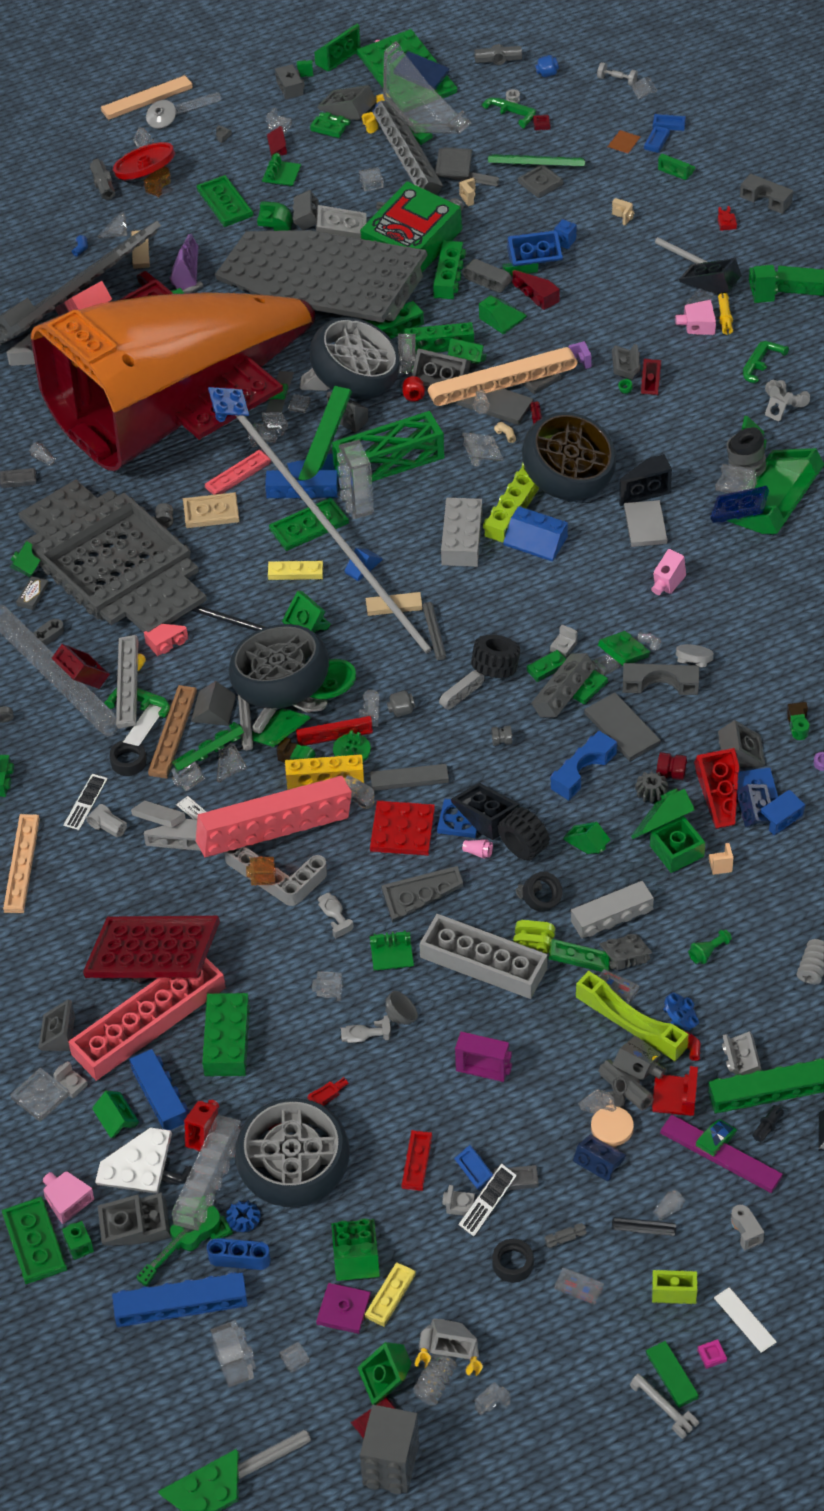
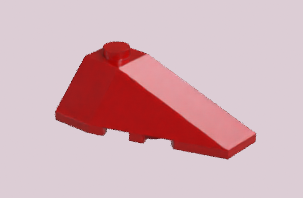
(719, 784)

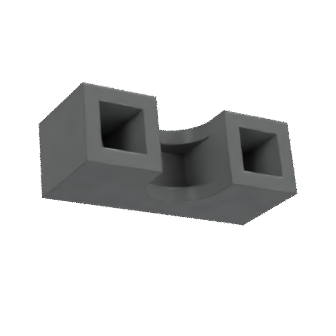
(756, 187)

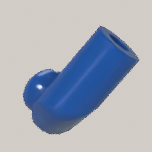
(82, 245)

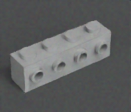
(612, 909)

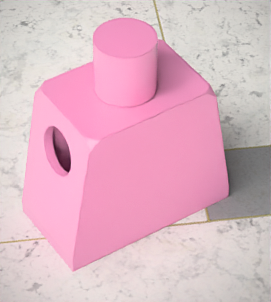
(698, 318)
(669, 572)
(66, 1195)

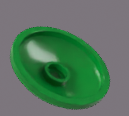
(339, 680)

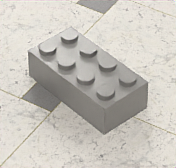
(461, 532)

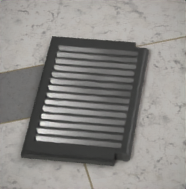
(453, 162)

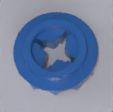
(243, 1224)

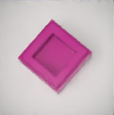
(712, 1354)

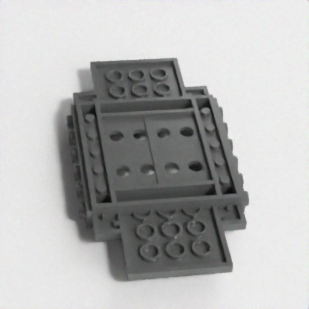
(77, 523)

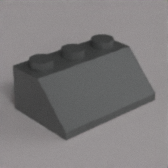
(437, 367)

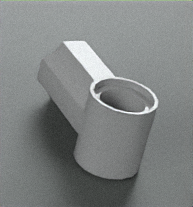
(103, 818)

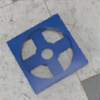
(442, 828)

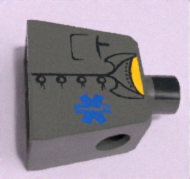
(639, 1059)

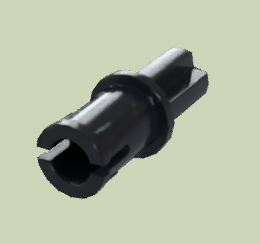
(767, 1123)

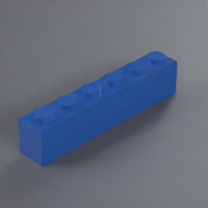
(179, 1299)

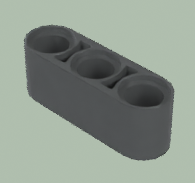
(487, 275)

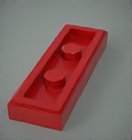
(417, 1160)

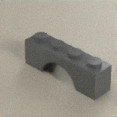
(682, 677)

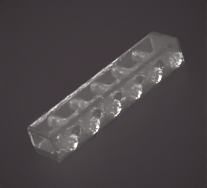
(207, 1173)

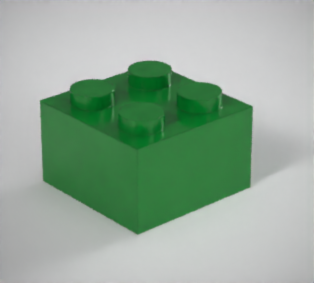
(677, 844)

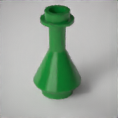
(701, 951)

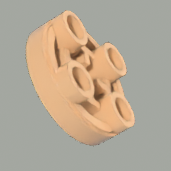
(612, 1127)

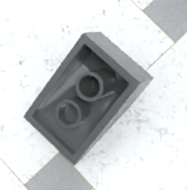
(349, 102)

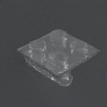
(481, 447)

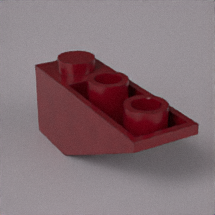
(538, 289)

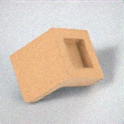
(722, 861)

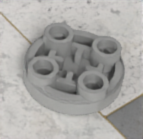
(695, 654)

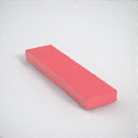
(238, 473)

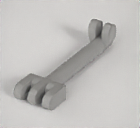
(681, 1421)

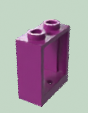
(483, 1056)

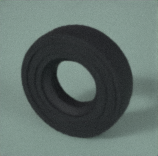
(751, 447)

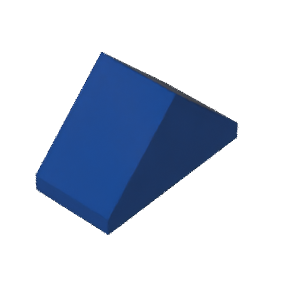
(367, 557)

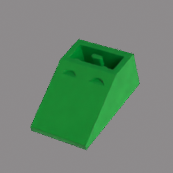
(355, 1249)

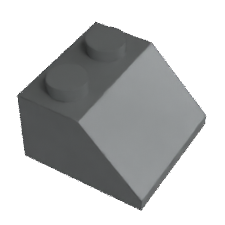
(746, 744)

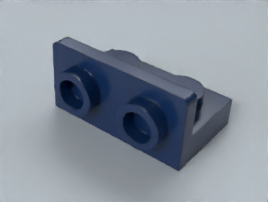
(751, 800)
(598, 1157)

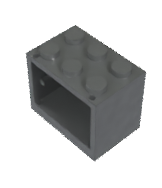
(389, 1449)

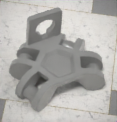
(779, 395)

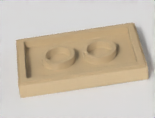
(211, 510)

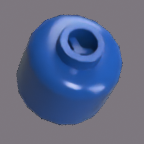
(547, 66)

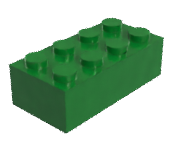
(226, 1034)

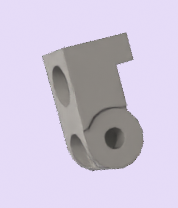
(749, 1228)

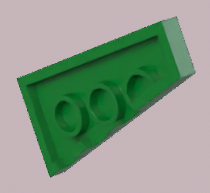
(208, 746)

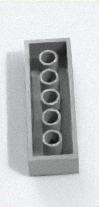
(483, 956)

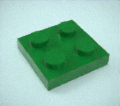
(624, 648)

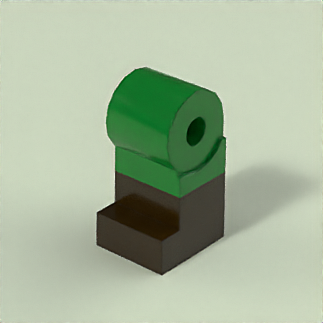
(796, 717)
(289, 751)

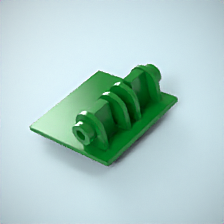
(281, 172)
(391, 950)

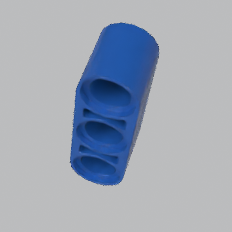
(231, 1247)

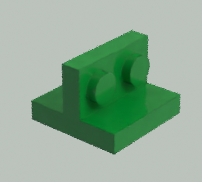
(306, 613)

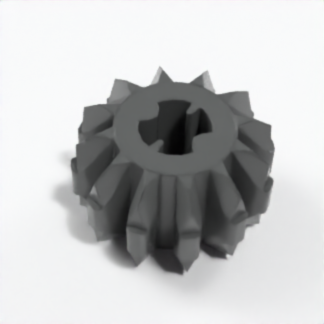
(651, 786)

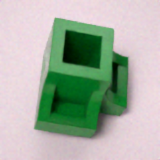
(24, 560)

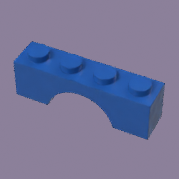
(322, 485)
(597, 750)

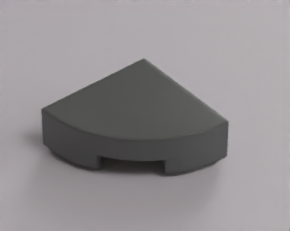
(222, 133)

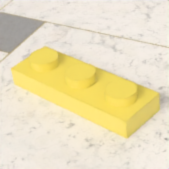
(295, 570)

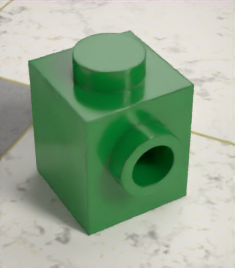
(77, 1240)

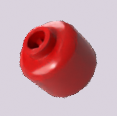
(413, 389)

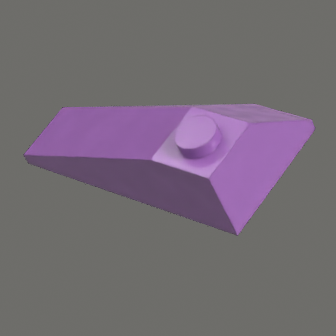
(185, 266)

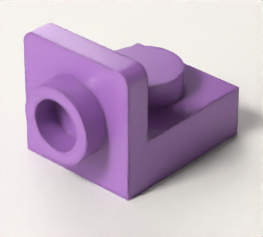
(582, 352)

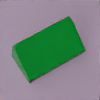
(529, 268)

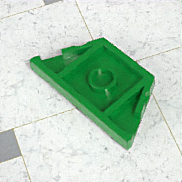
(208, 1487)

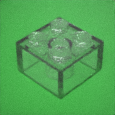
(233, 1353)

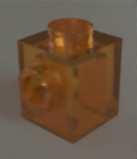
(261, 871)

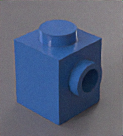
(566, 233)

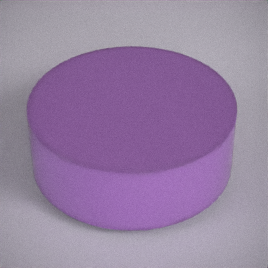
(819, 761)

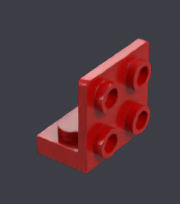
(676, 1093)

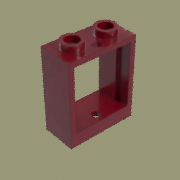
(80, 666)

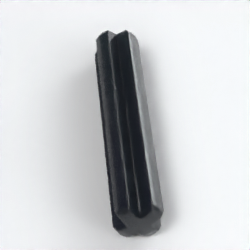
(643, 1226)

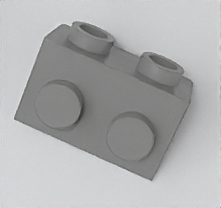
(741, 1054)

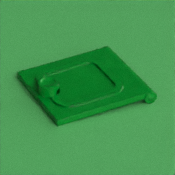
(279, 727)

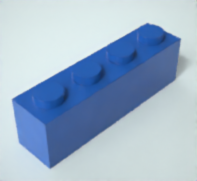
(158, 1089)

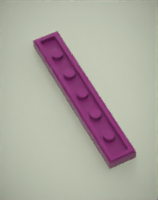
(726, 1157)

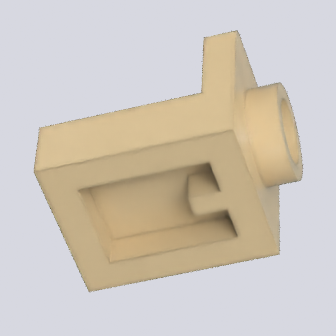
(467, 191)
(623, 209)

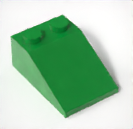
(672, 806)

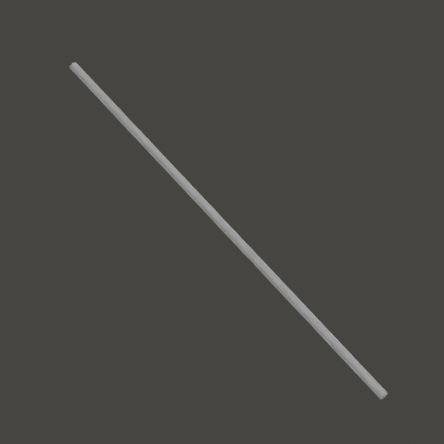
(334, 533)

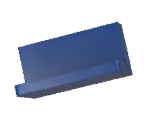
(783, 811)

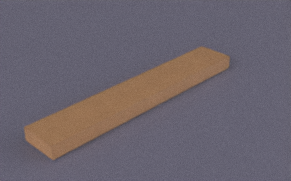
(172, 731)

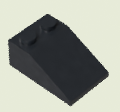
(713, 275)
(646, 481)
(484, 808)

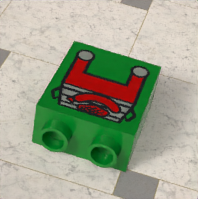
(415, 221)

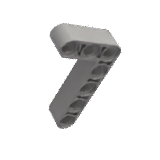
(286, 889)

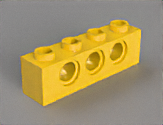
(312, 770)

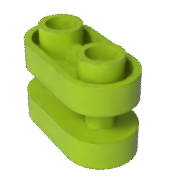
(534, 934)

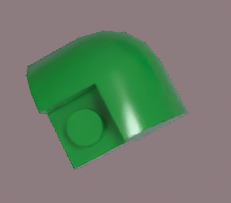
(275, 215)

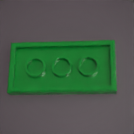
(225, 201)
(305, 526)
(34, 1240)

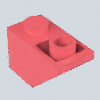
(163, 636)

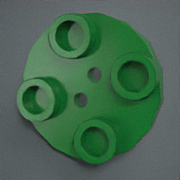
(353, 742)

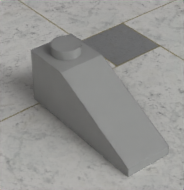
(179, 837)

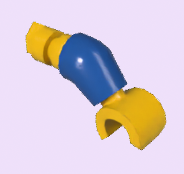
(369, 118)

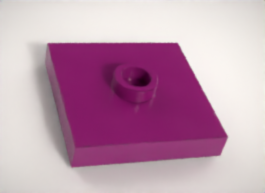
(343, 1308)

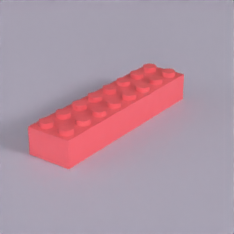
(89, 297)
(273, 816)
(142, 1019)

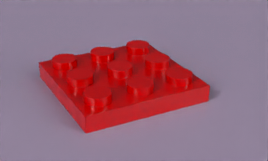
(402, 828)

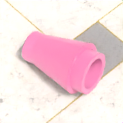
(480, 848)

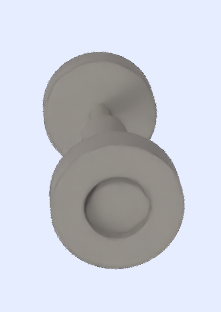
(602, 70)

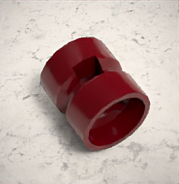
(672, 766)

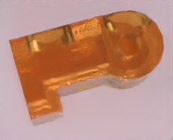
(157, 181)

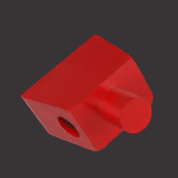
(199, 1123)

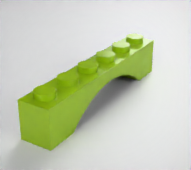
(660, 1035)

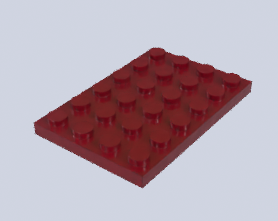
(151, 947)

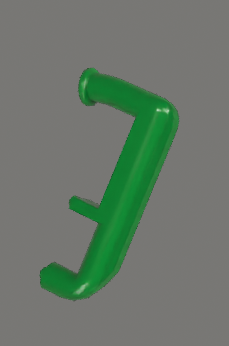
(512, 107)
(755, 360)
(146, 698)

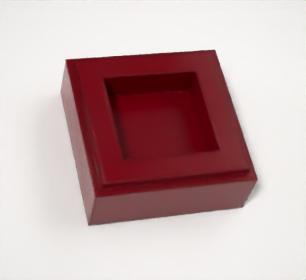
(541, 122)

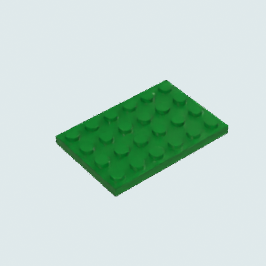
(373, 58)

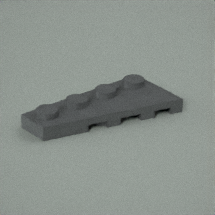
(416, 892)

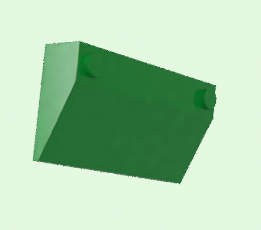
(787, 478)

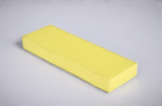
(390, 1294)

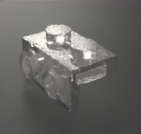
(736, 479)

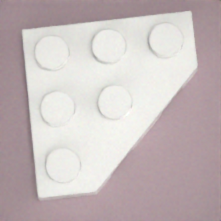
(138, 1163)

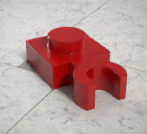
(726, 220)

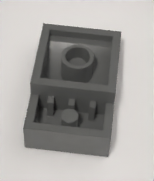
(134, 1220)

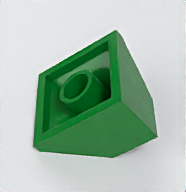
(499, 314)
(384, 1370)

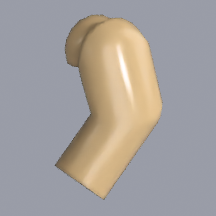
(502, 427)

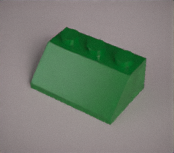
(338, 49)

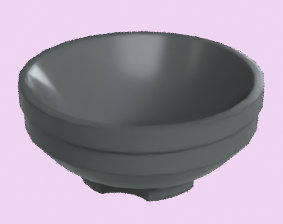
(400, 1008)

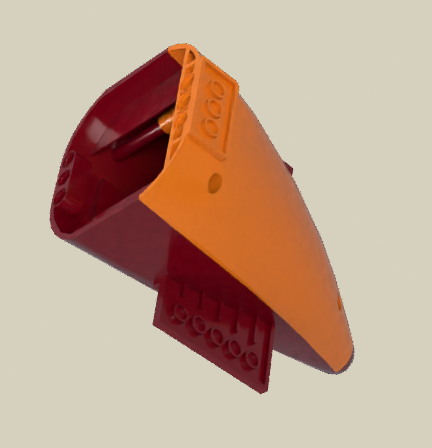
(145, 363)

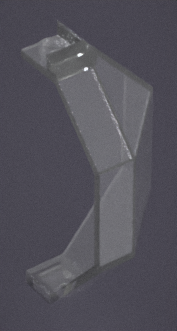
(415, 99)

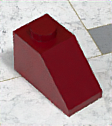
(651, 376)

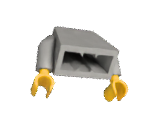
(451, 1340)

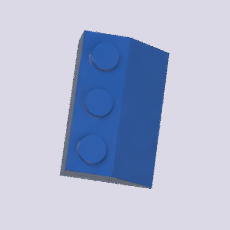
(534, 248)
(536, 533)

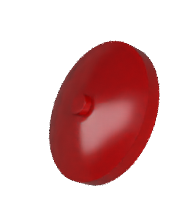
(144, 160)

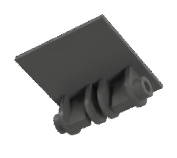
(626, 950)

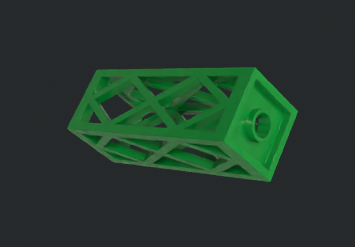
(419, 439)

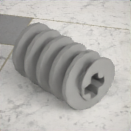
(812, 962)

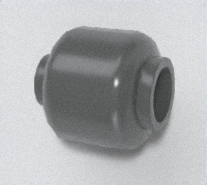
(401, 703)

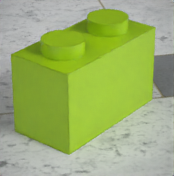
(674, 1287)

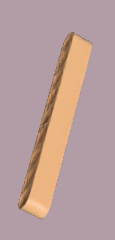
(502, 376)

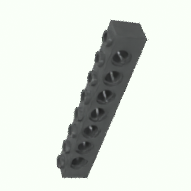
(407, 149)

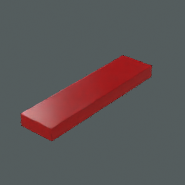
(333, 731)

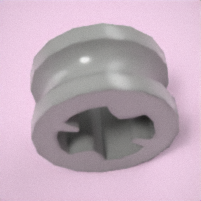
(513, 96)

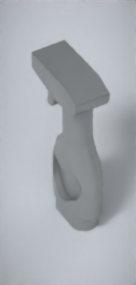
(333, 908)
(360, 1033)

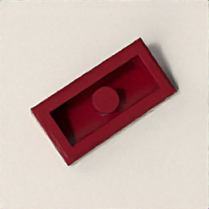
(277, 142)

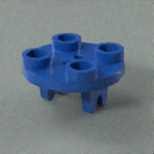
(681, 1011)

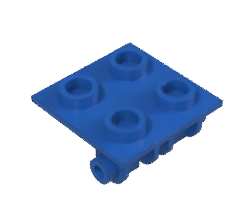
(228, 402)

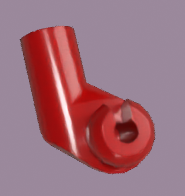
(694, 1047)

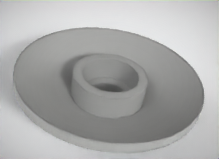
(165, 116)
(311, 704)

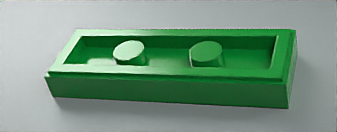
(578, 955)
(672, 1374)

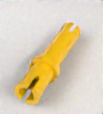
(725, 316)

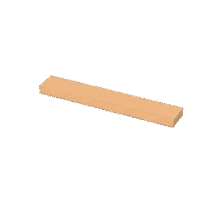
(146, 97)
(21, 863)

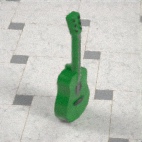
(182, 1238)

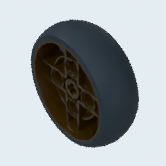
(573, 452)

